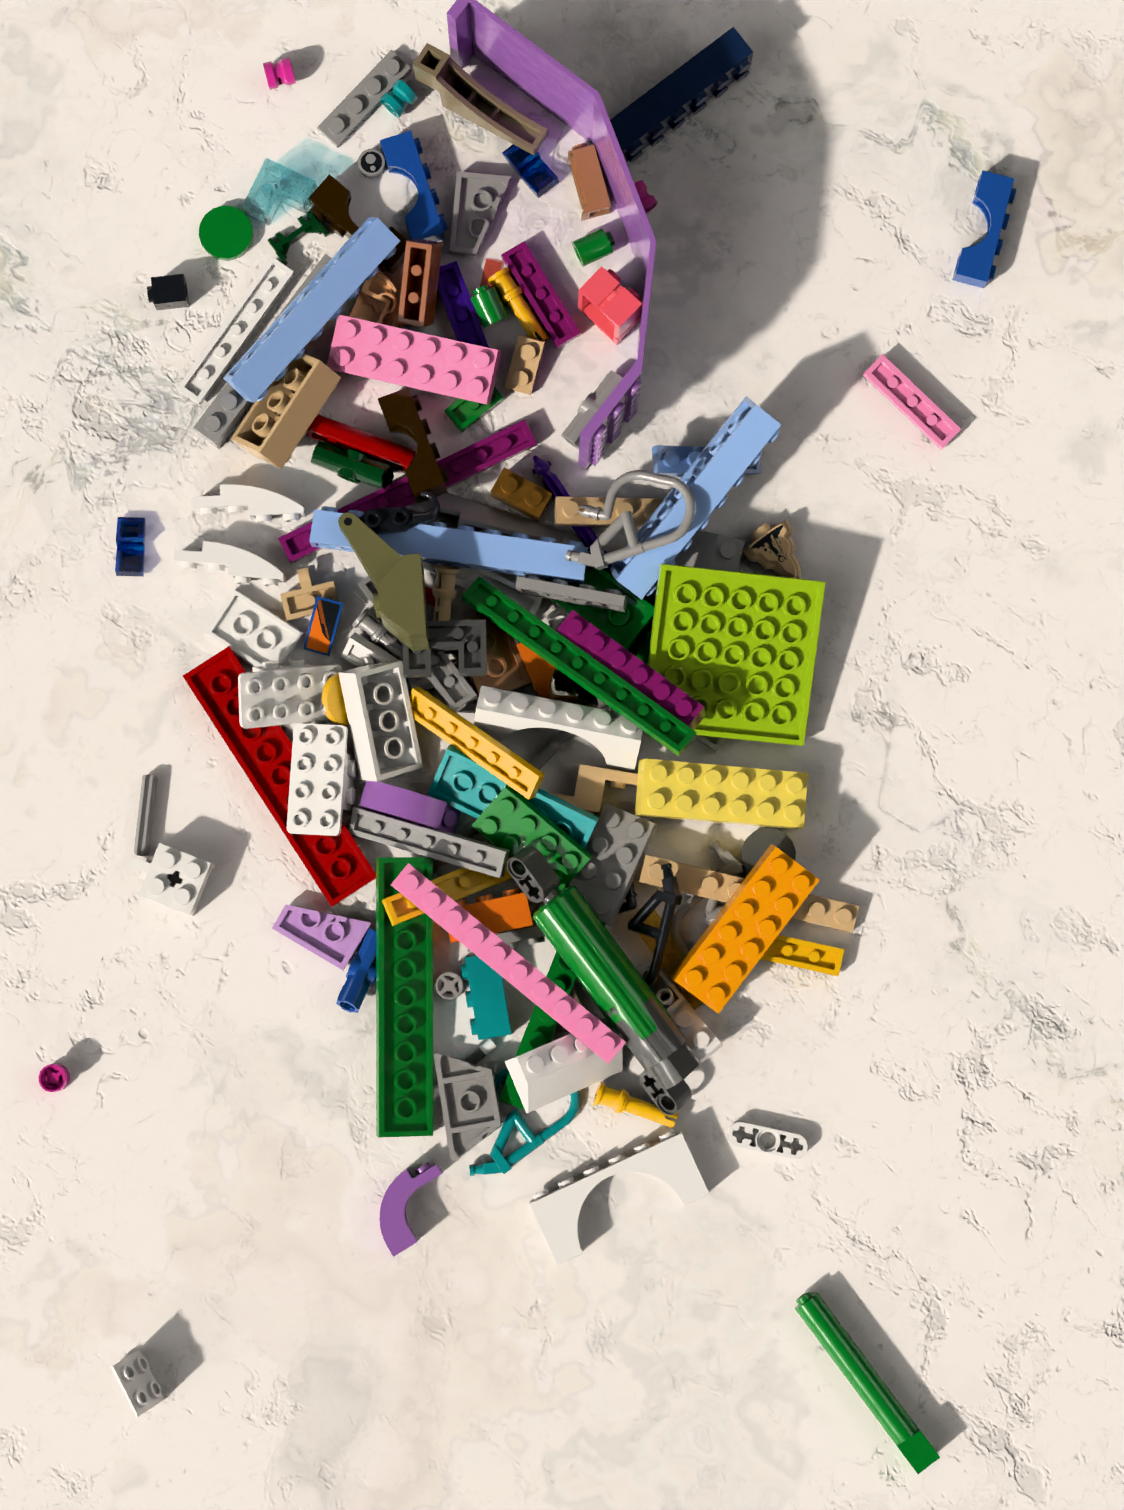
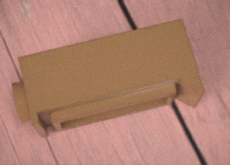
(589, 181)

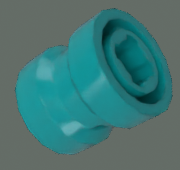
(399, 98)

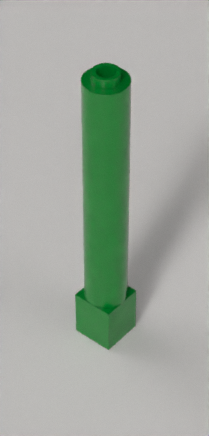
(866, 1381)

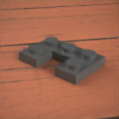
(460, 635)

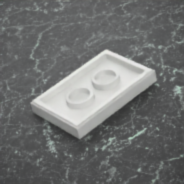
(252, 631)

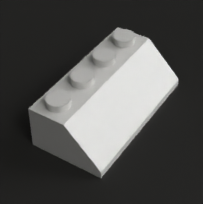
(380, 720)
(559, 1070)

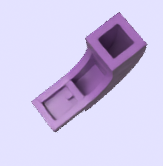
(409, 806)
(393, 1219)

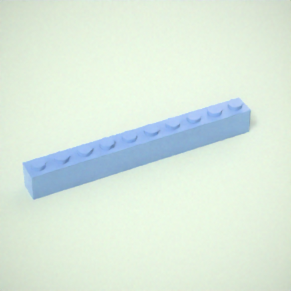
(464, 547)

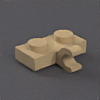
(301, 601)

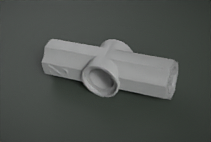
(589, 408)

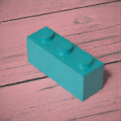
(486, 998)

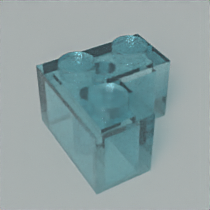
(277, 185)

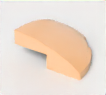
(377, 302)

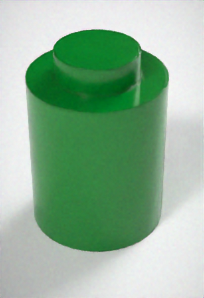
(593, 246)
(488, 305)

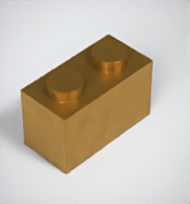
(521, 494)

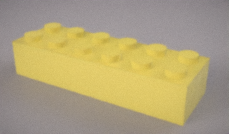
(721, 794)

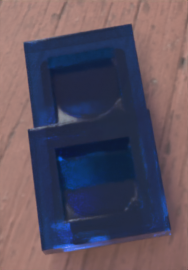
(531, 170)
(130, 546)

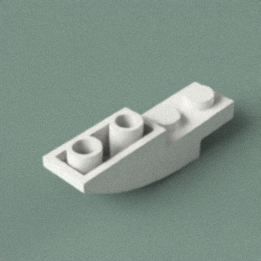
(261, 504)
(242, 564)
(698, 1035)

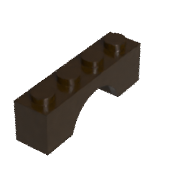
(332, 202)
(402, 417)

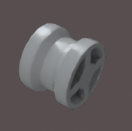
(447, 984)

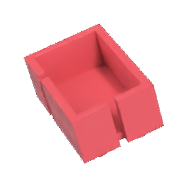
(610, 304)

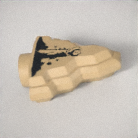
(774, 549)

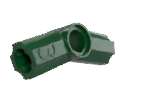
(352, 465)

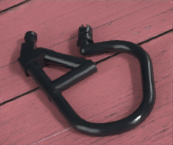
(672, 897)

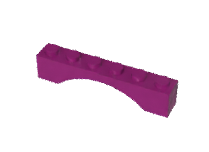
(631, 669)

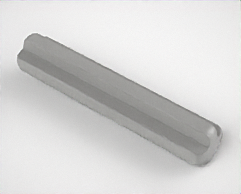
(145, 815)

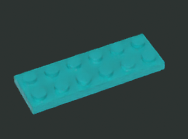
(473, 788)

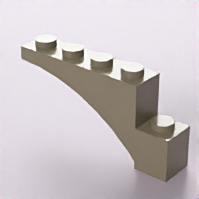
(474, 102)

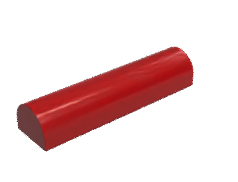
(351, 438)

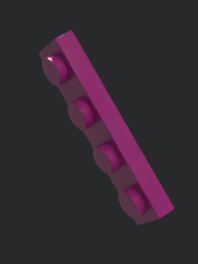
(540, 295)

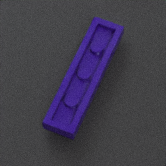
(459, 306)

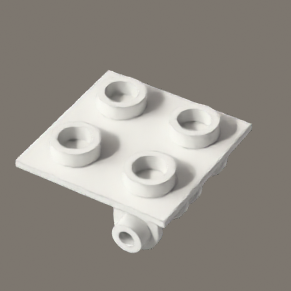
(137, 1383)

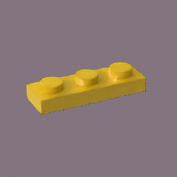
(805, 955)

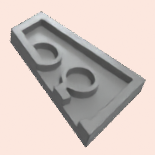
(474, 209)

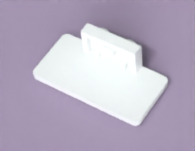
(283, 693)
(320, 779)

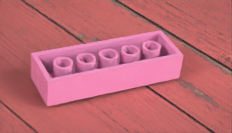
(414, 359)

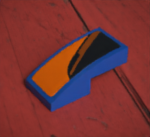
(323, 626)

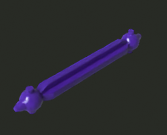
(554, 486)

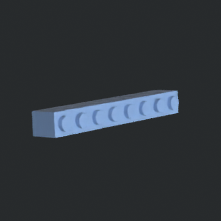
(312, 309)

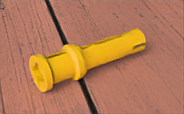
(512, 295)
(621, 1101)

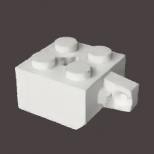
(157, 873)

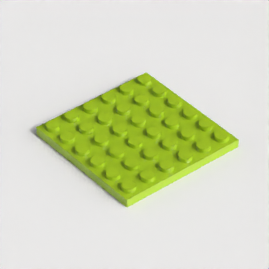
(739, 648)

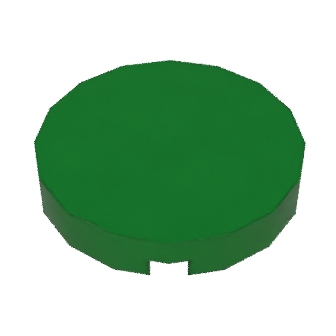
(226, 233)

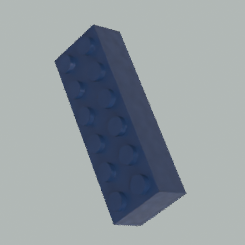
(682, 93)

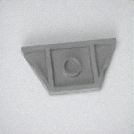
(467, 1103)

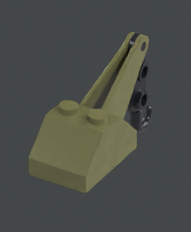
(396, 577)

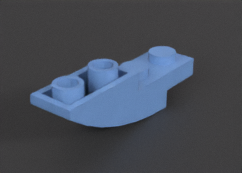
(677, 460)

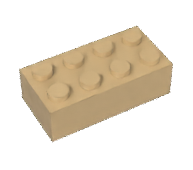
(286, 412)

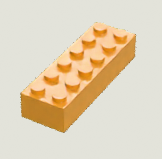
(745, 928)

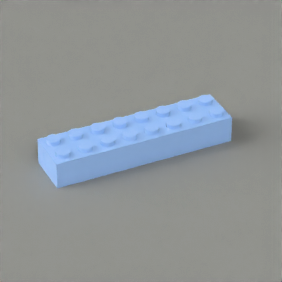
(709, 479)

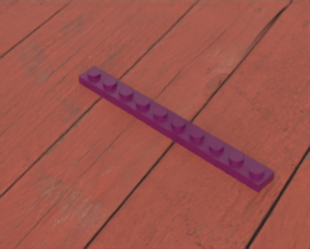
(458, 467)

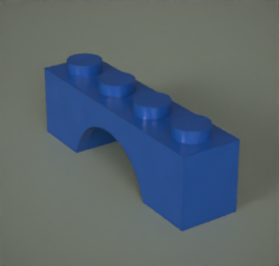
(403, 158)
(991, 197)

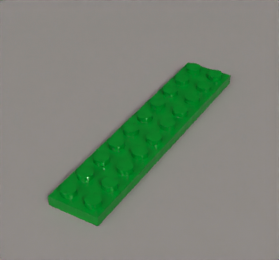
(403, 1011)

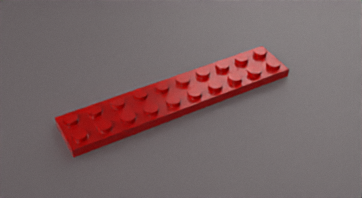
(266, 759)

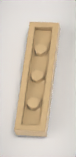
(567, 510)

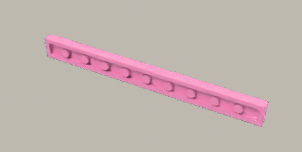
(508, 963)

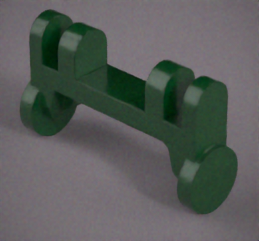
(311, 226)

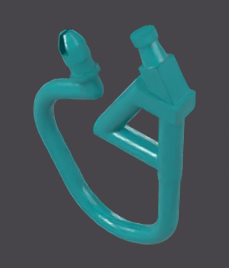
(513, 1119)

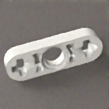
(789, 1137)

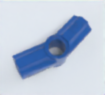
(360, 975)

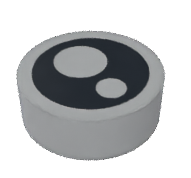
(371, 163)

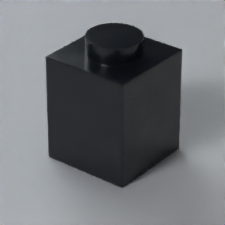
(168, 292)

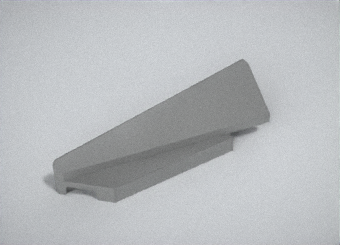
(462, 511)

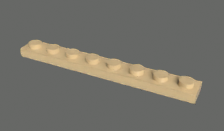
(721, 887)

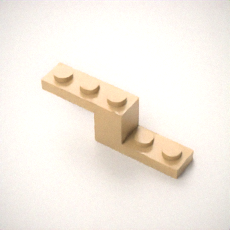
(591, 786)

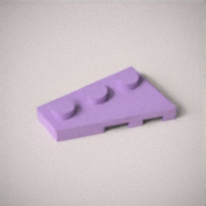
(322, 933)

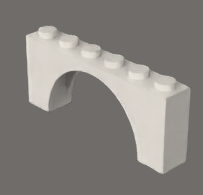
(505, 711)
(559, 1210)

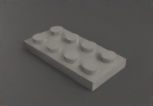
(616, 855)

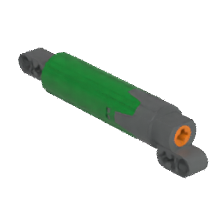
(608, 980)

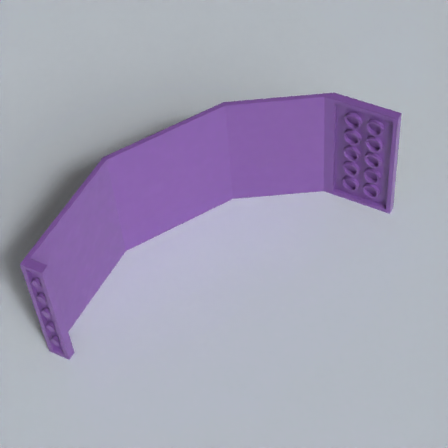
(578, 105)

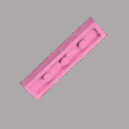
(911, 402)

